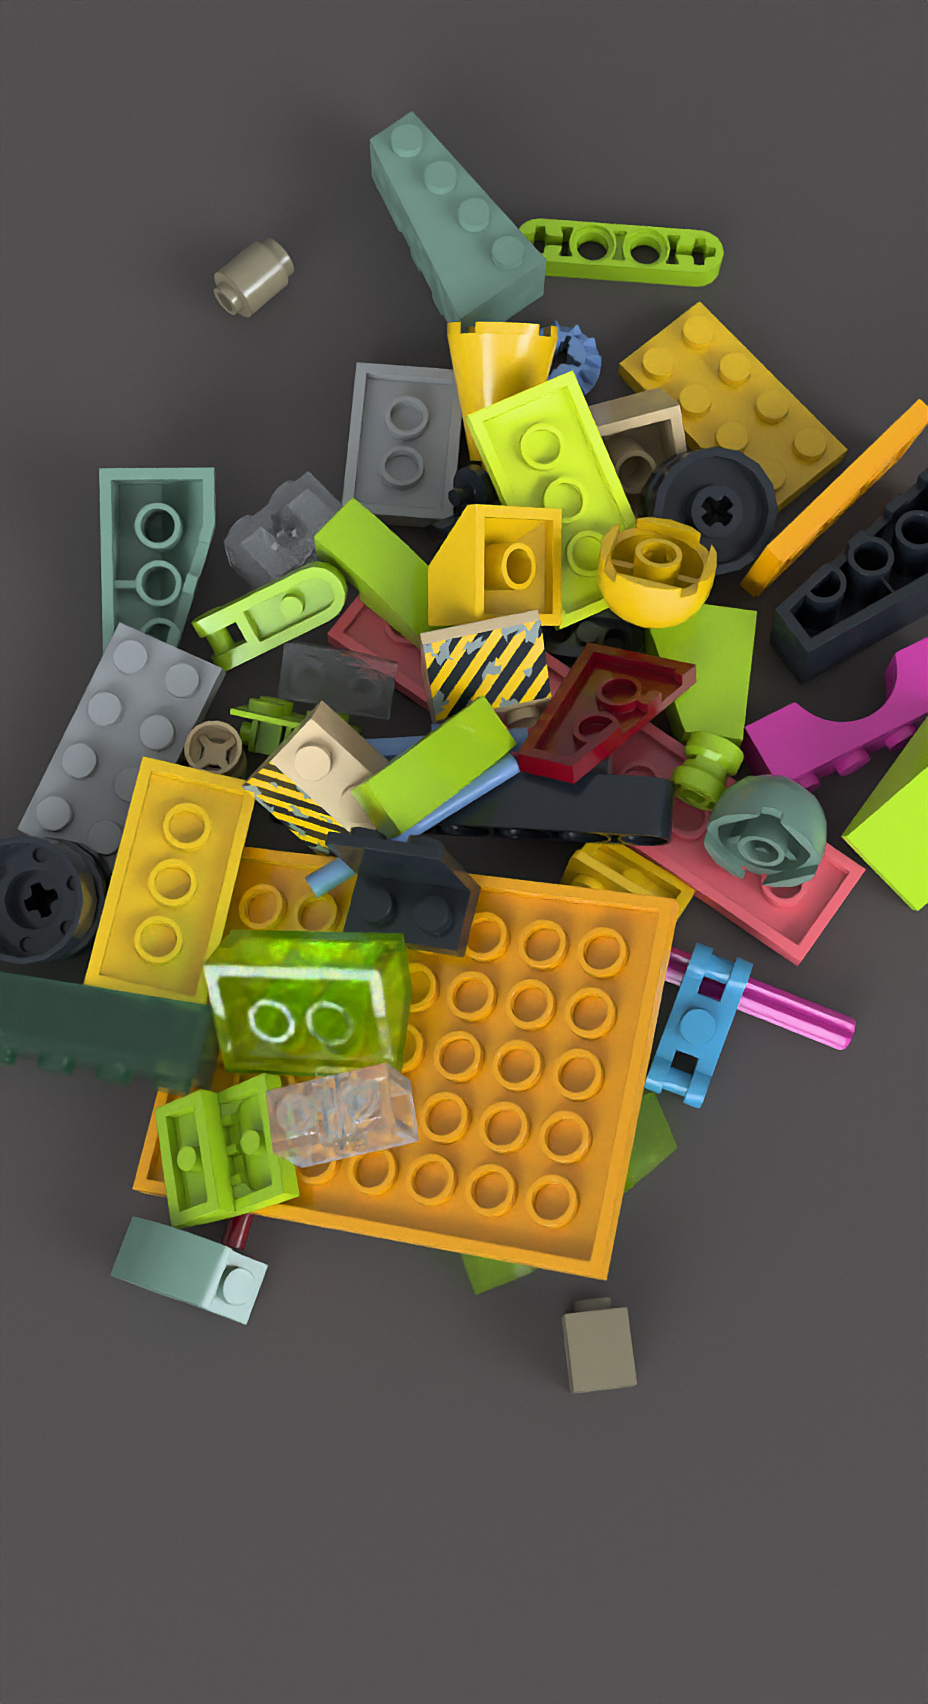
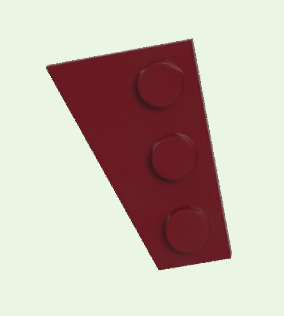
(599, 708)

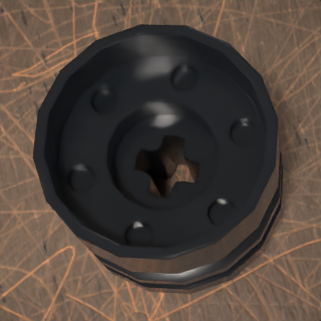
(28, 875)

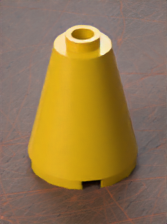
(497, 363)

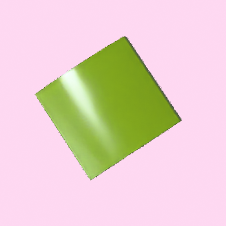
(222, 1154)

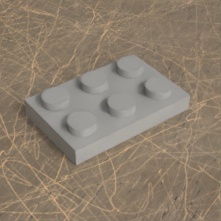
(403, 443)

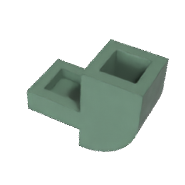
(189, 1269)

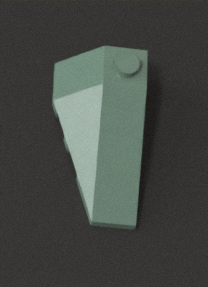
(153, 546)

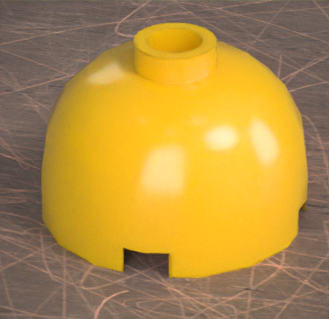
(655, 572)

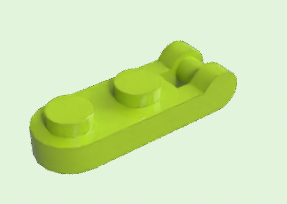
(273, 613)

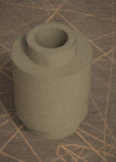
(253, 277)

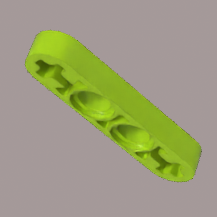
(619, 242)

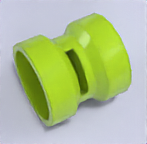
(706, 770)

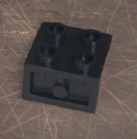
(408, 890)

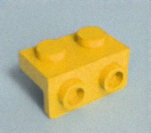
(623, 870)

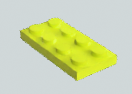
(551, 455)

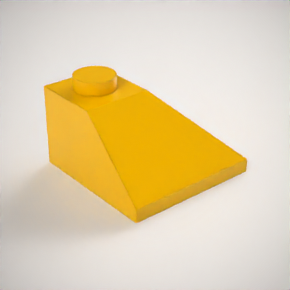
(497, 566)

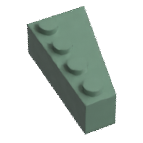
(455, 232)

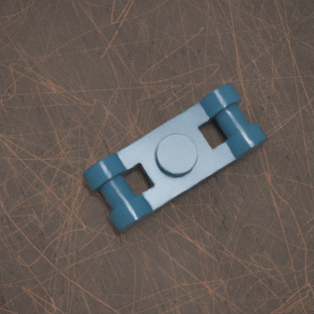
(698, 1025)

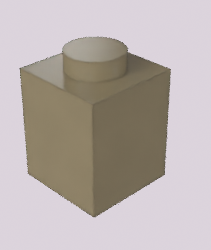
(598, 1346)

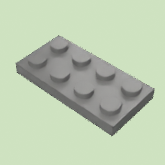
(135, 706)

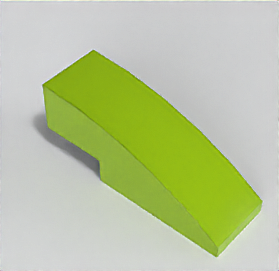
(380, 566)
(434, 769)

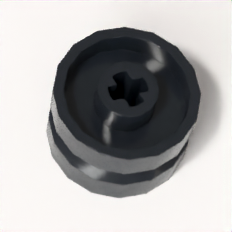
(737, 493)

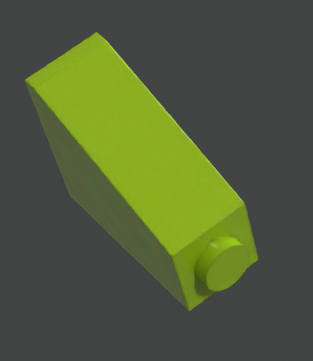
(722, 648)

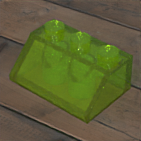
(309, 1001)

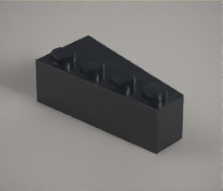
(860, 594)

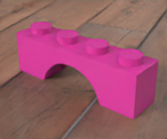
(810, 747)

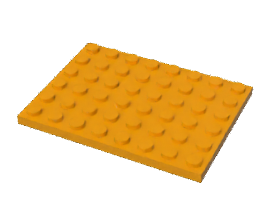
(516, 1065)

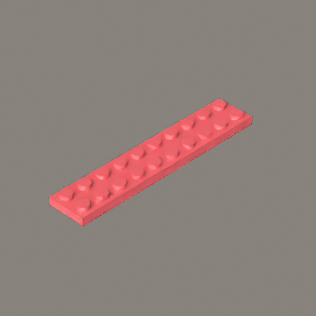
(777, 916)

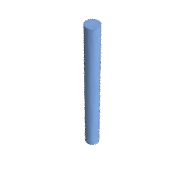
(338, 872)

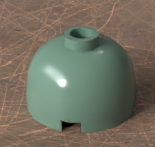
(769, 829)

